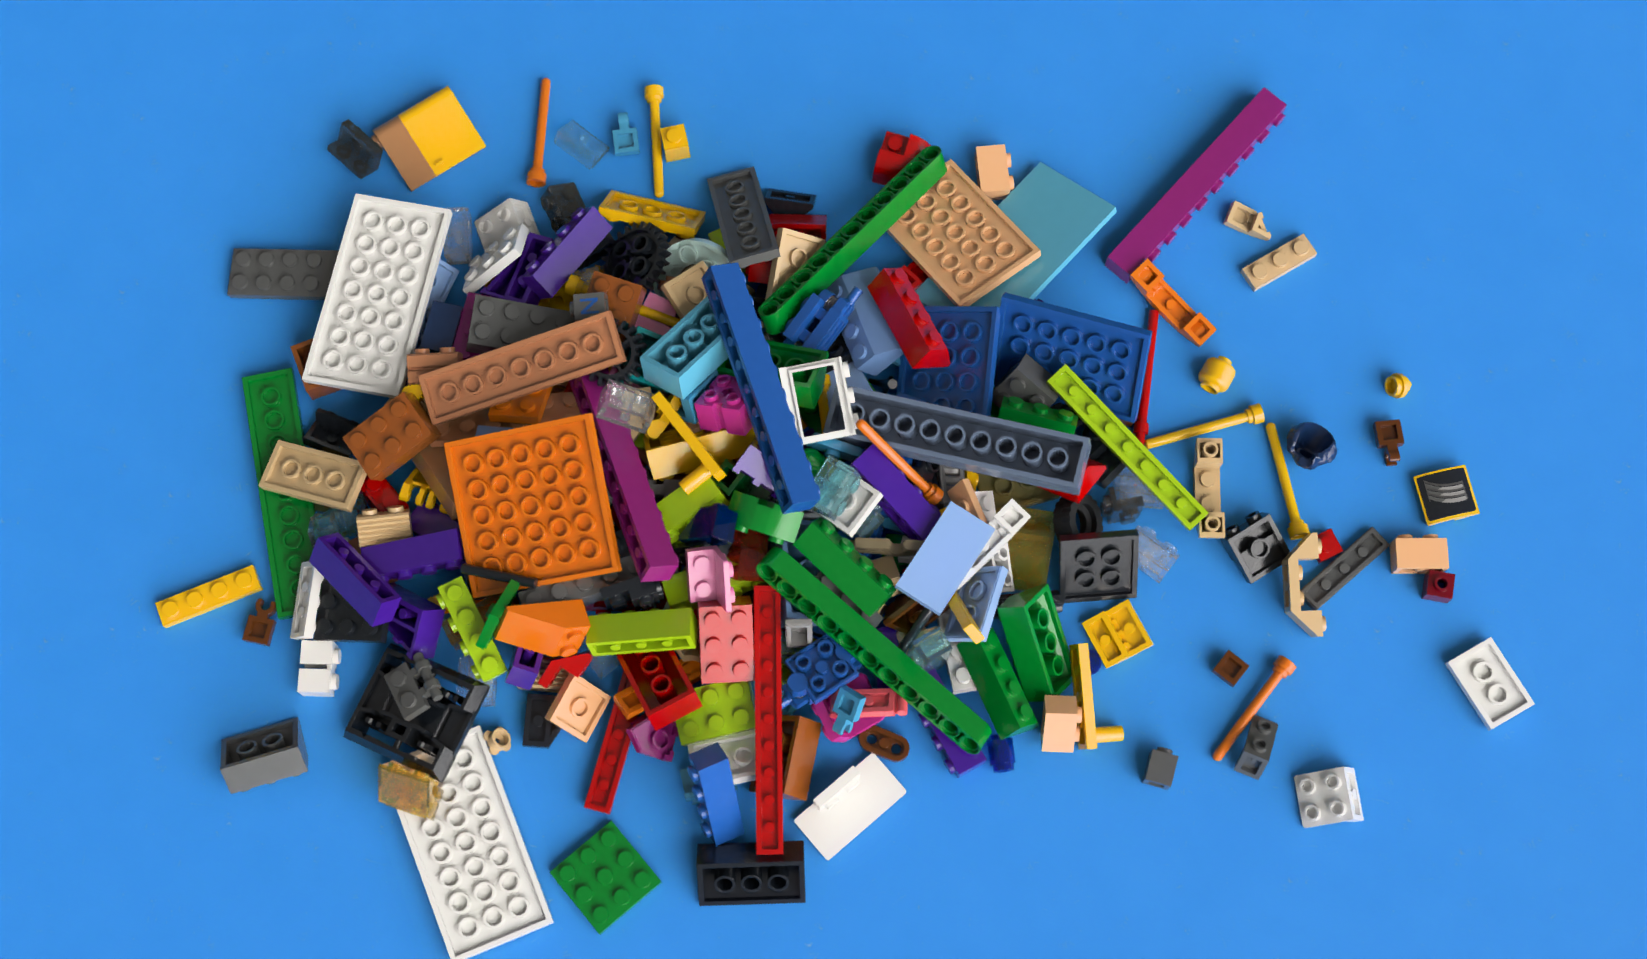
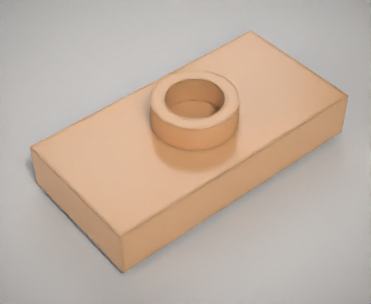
(965, 497)

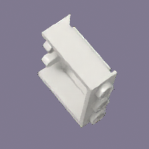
(845, 394)

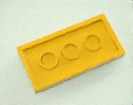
(666, 216)

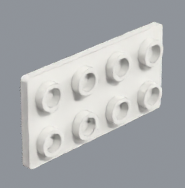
(849, 806)

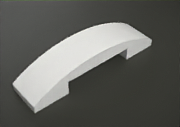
(1006, 524)

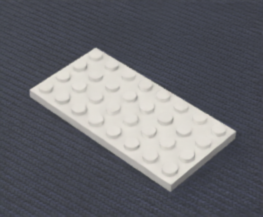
(377, 296)
(475, 857)

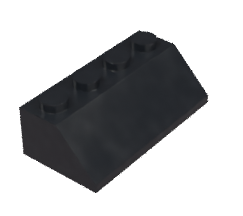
(740, 877)

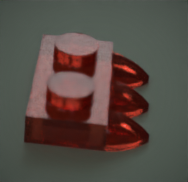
(751, 551)

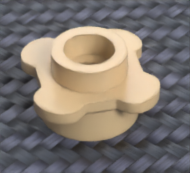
(502, 737)

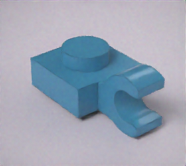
(625, 138)
(848, 707)

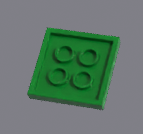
(605, 877)

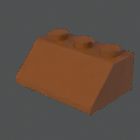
(799, 750)

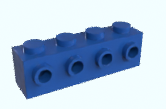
(716, 794)

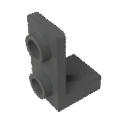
(1257, 747)

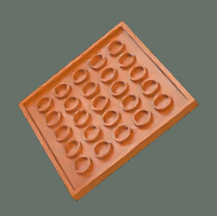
(534, 503)

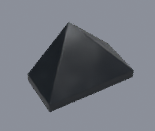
(789, 202)

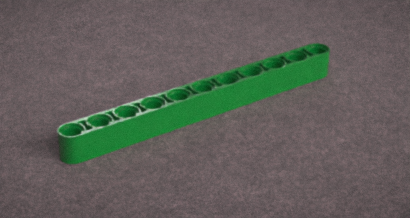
(853, 238)
(874, 650)

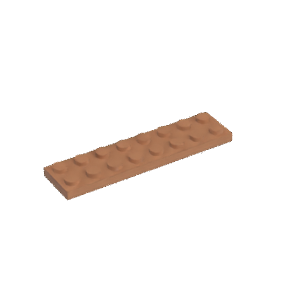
(522, 368)

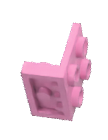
(709, 576)

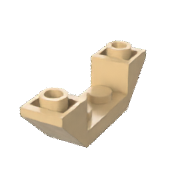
(1206, 486)
(1310, 621)

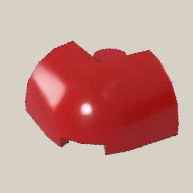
(895, 155)

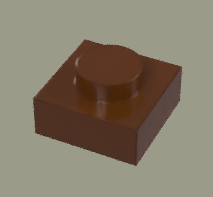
(1230, 668)

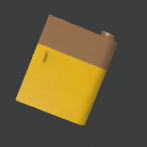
(429, 138)

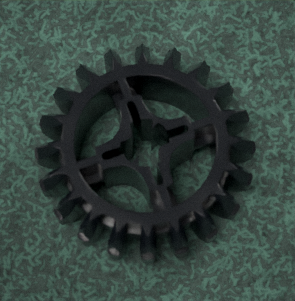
(625, 371)

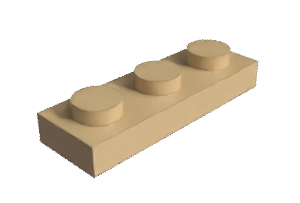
(1278, 262)

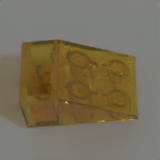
(1032, 549)
(408, 791)

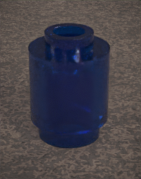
(1001, 754)

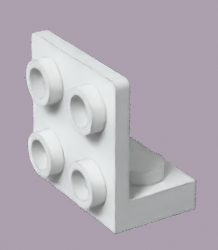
(500, 219)
(1328, 797)

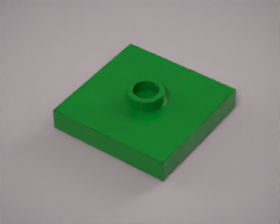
(495, 614)

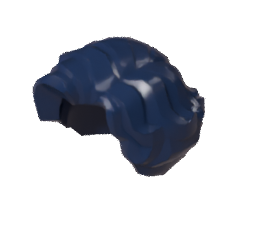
(1311, 445)

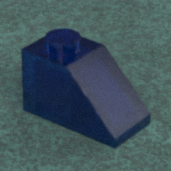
(711, 524)

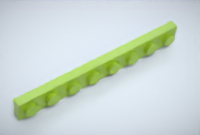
(1127, 447)

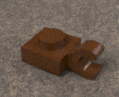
(1389, 436)

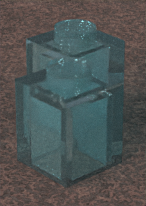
(336, 521)

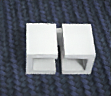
(319, 681)

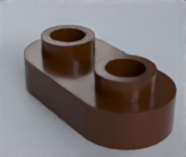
(884, 743)

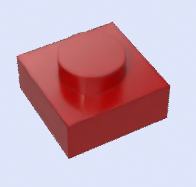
(1330, 546)

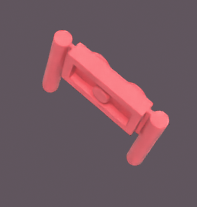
(878, 703)

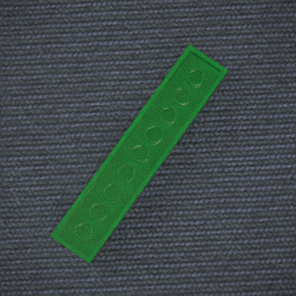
(276, 416)

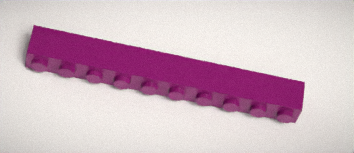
(1196, 184)
(629, 489)

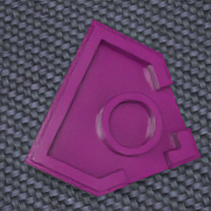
(650, 742)

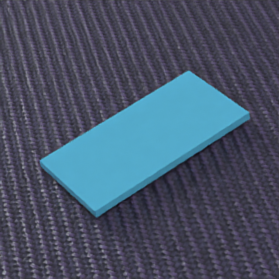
(1056, 218)

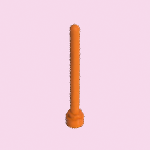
(536, 176)
(931, 492)
(1282, 668)

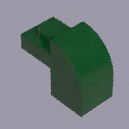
(739, 482)

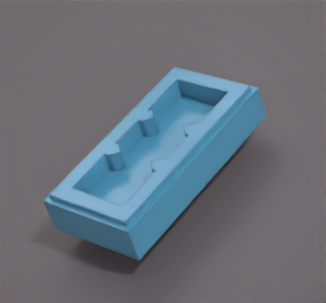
(837, 449)

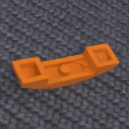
(1170, 305)

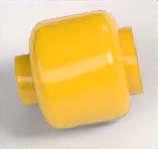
(1216, 375)

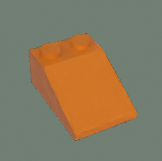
(545, 627)

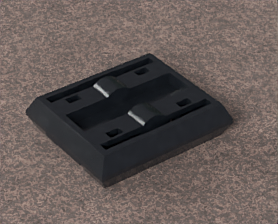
(434, 731)

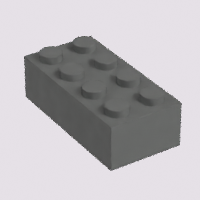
(504, 322)

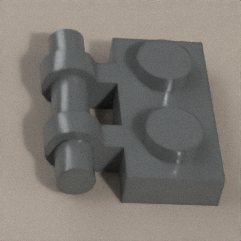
(407, 690)

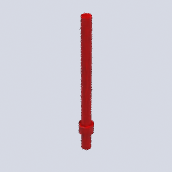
(1141, 426)

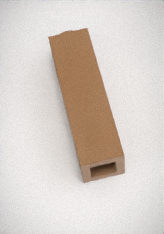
(434, 469)

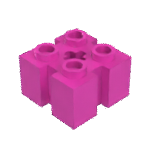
(723, 407)

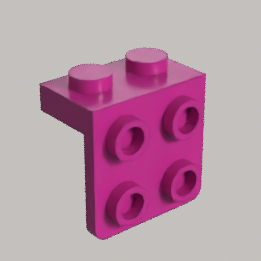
(822, 710)

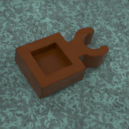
(260, 627)

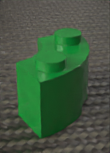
(764, 518)

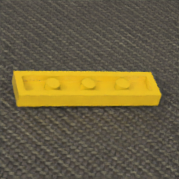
(209, 596)

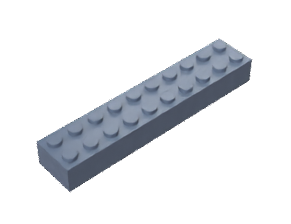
(968, 440)

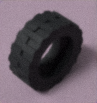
(1065, 516)

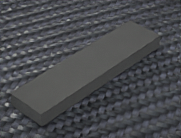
(1344, 568)

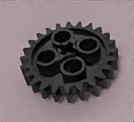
(638, 255)

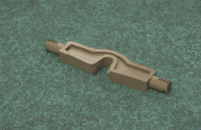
(886, 547)

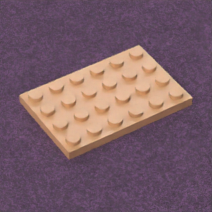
(962, 238)

